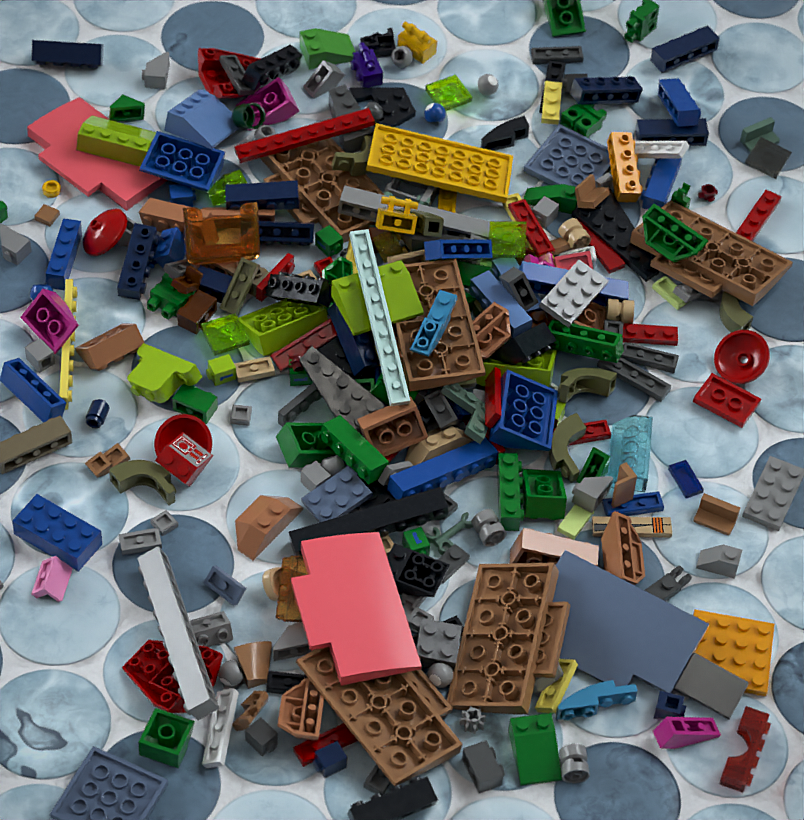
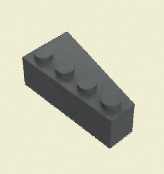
(342, 103)

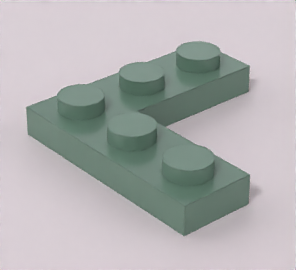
(476, 426)

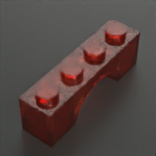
(737, 769)

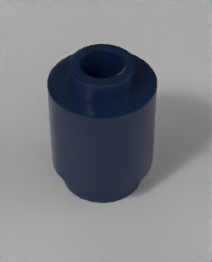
(97, 413)

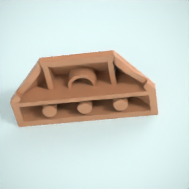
(492, 329)
(263, 523)
(622, 549)
(301, 711)

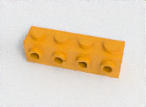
(624, 166)

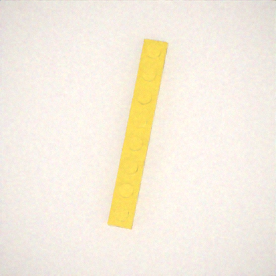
(68, 349)

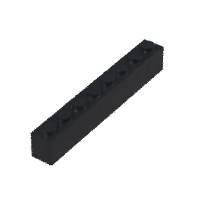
(383, 518)

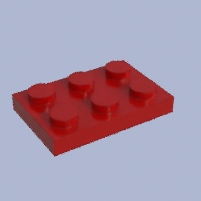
(727, 400)

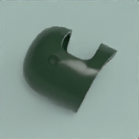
(244, 116)

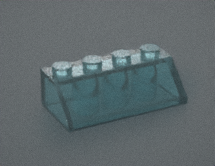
(632, 445)

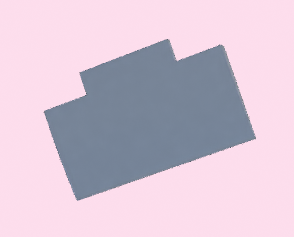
(621, 629)

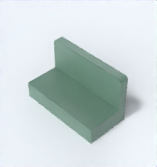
(752, 133)

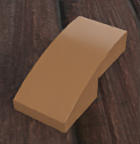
(102, 463)

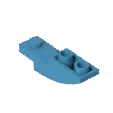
(435, 324)
(587, 700)

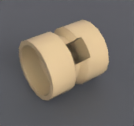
(574, 234)
(620, 311)

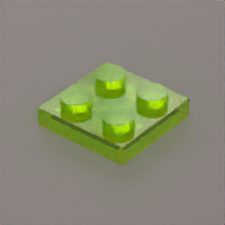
(449, 92)
(508, 239)
(225, 334)

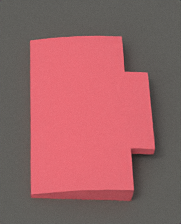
(87, 172)
(354, 607)

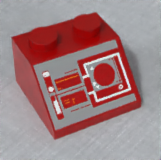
(184, 458)

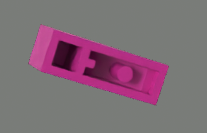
(685, 731)

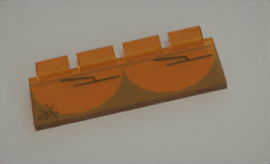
(287, 607)

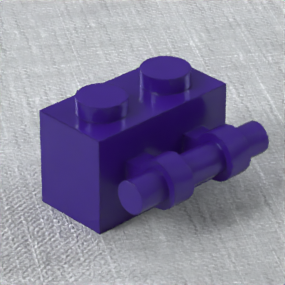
(367, 67)

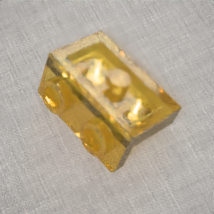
(389, 244)

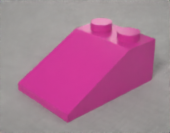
(276, 102)
(50, 319)

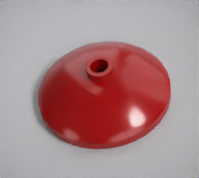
(104, 232)
(736, 348)
(190, 425)

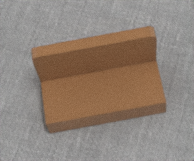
(588, 194)
(624, 486)
(717, 514)

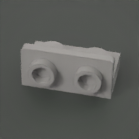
(212, 629)

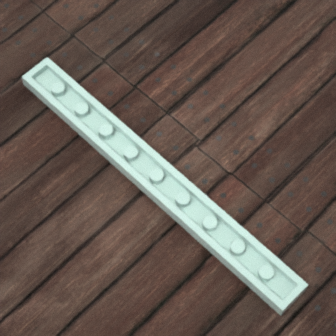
(379, 318)

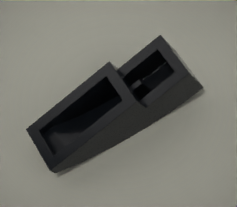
(506, 134)

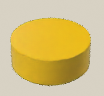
(51, 188)

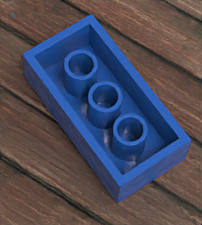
(57, 532)

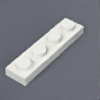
(661, 149)
(220, 729)

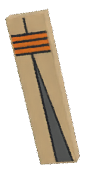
(643, 525)

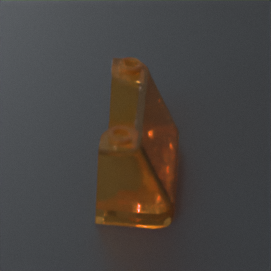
(221, 237)

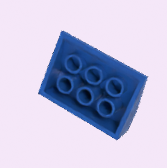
(183, 161)
(526, 414)

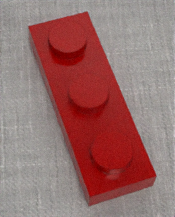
(286, 266)
(650, 334)

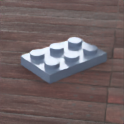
(337, 496)

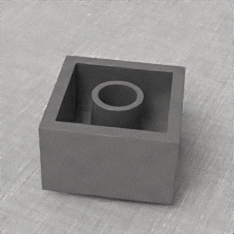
(438, 643)

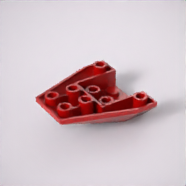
(213, 74)
(155, 678)

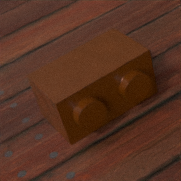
(196, 311)

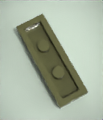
(239, 286)

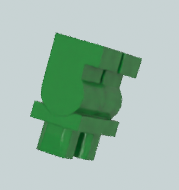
(642, 21)
(583, 119)
(166, 298)

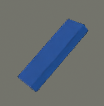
(640, 504)

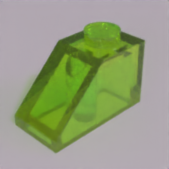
(217, 191)

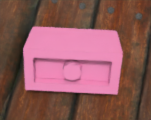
(52, 579)

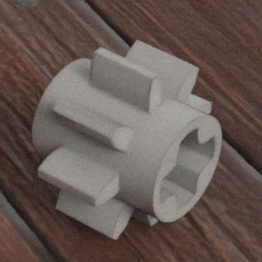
(472, 720)

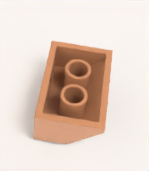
(110, 346)
(393, 428)

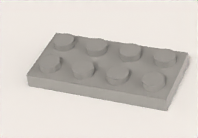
(573, 293)
(774, 493)

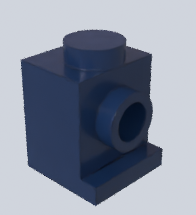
(669, 706)

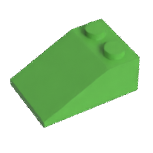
(325, 45)

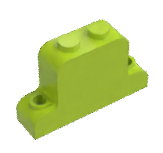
(160, 374)

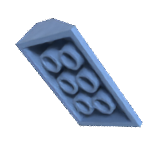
(201, 120)

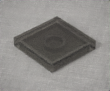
(768, 157)

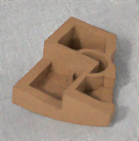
(254, 662)
(252, 707)

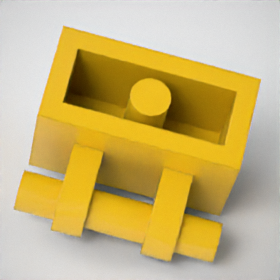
(418, 41)
(394, 220)

